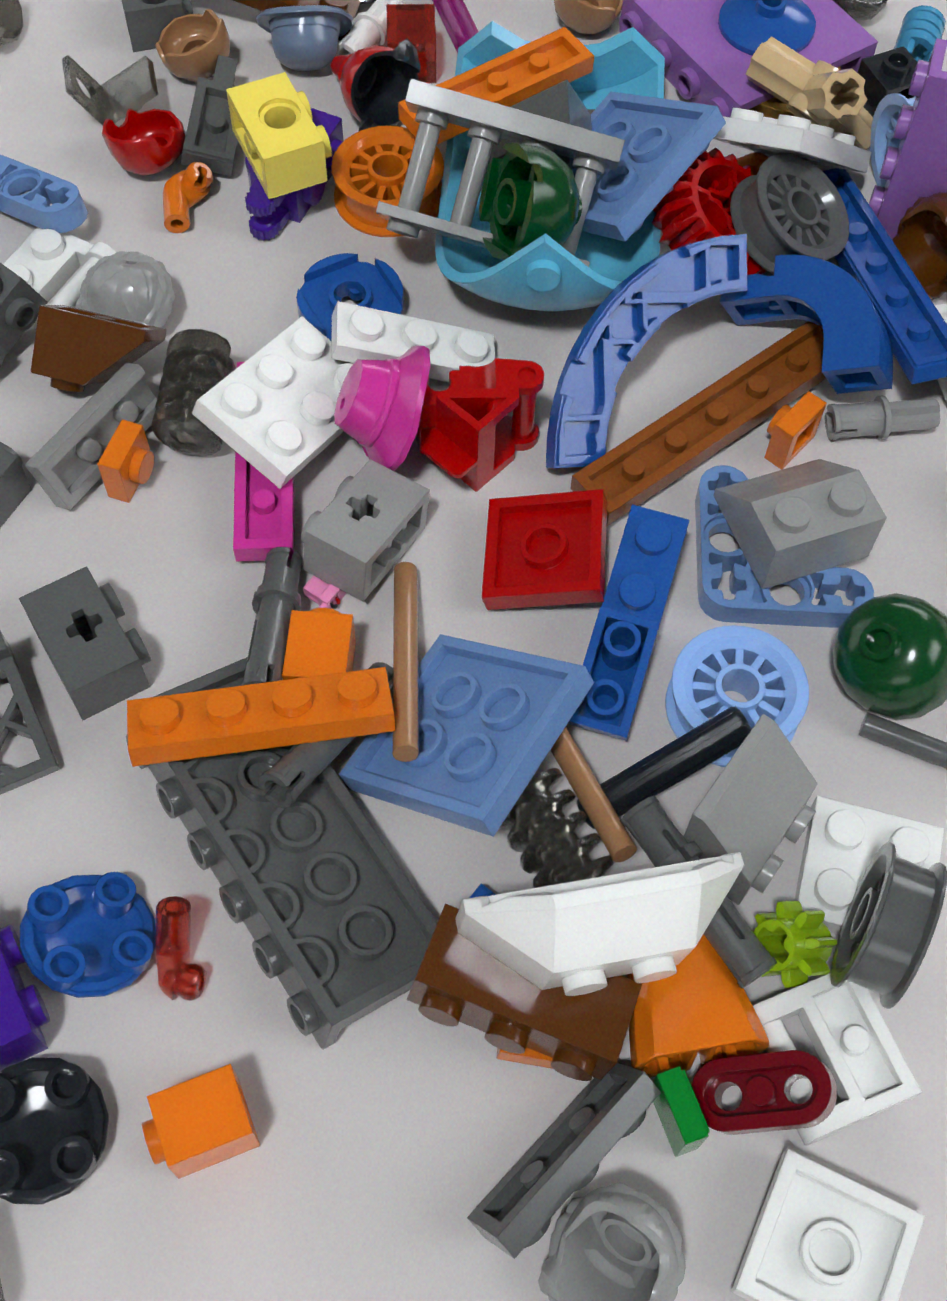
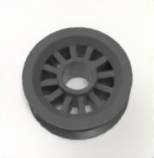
(789, 211)
(889, 925)

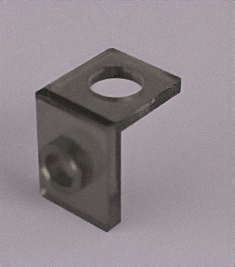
(113, 98)

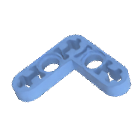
(34, 207)
(751, 601)

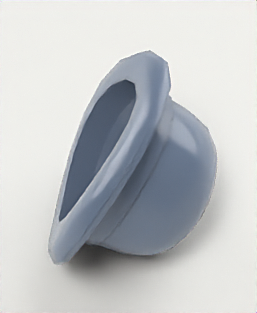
(305, 35)

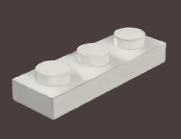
(379, 335)

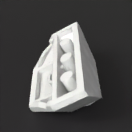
(601, 925)

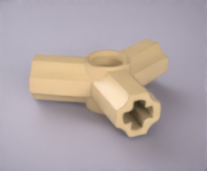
(813, 90)

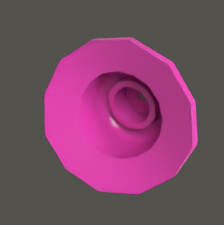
(384, 404)

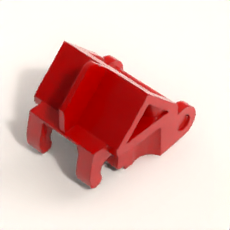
(468, 424)

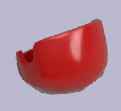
(145, 140)

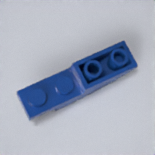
(629, 620)

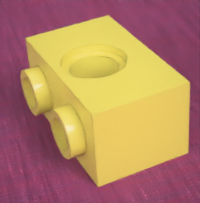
(279, 134)

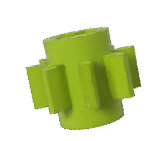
(796, 941)

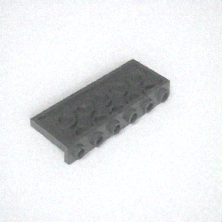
(303, 878)

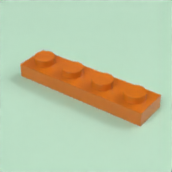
(515, 75)
(259, 716)

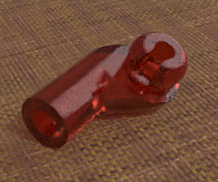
(173, 940)

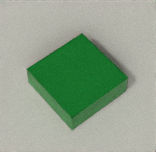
(680, 1112)

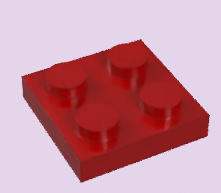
(545, 550)

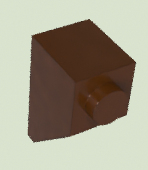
(87, 346)

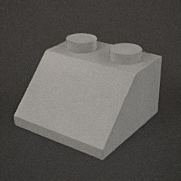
(802, 519)
(754, 807)

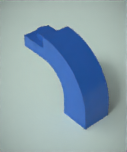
(815, 290)

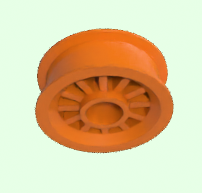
(373, 169)

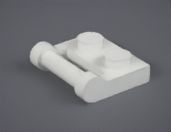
(50, 260)
(850, 1042)

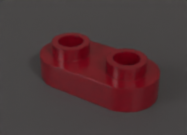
(765, 1092)

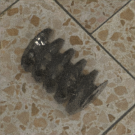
(192, 367)
(550, 837)

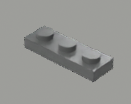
(563, 1159)

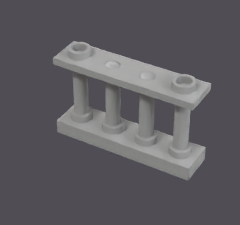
(486, 125)

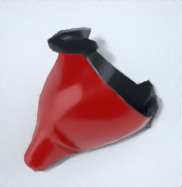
(376, 81)

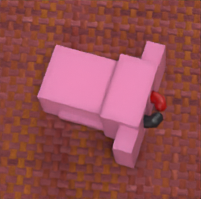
(322, 593)

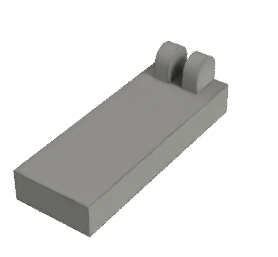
(69, 460)

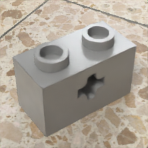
(364, 529)

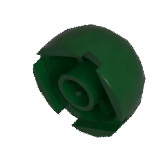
(526, 197)
(893, 656)

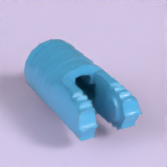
(920, 30)

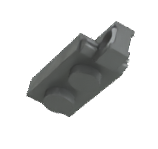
(209, 128)

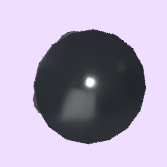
(48, 1129)

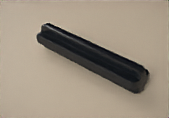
(675, 761)

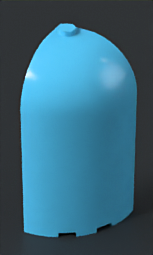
(544, 272)

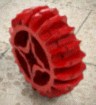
(701, 203)

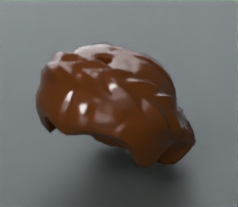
(923, 242)

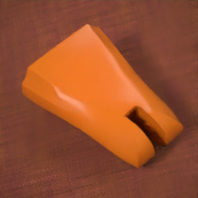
(693, 1014)

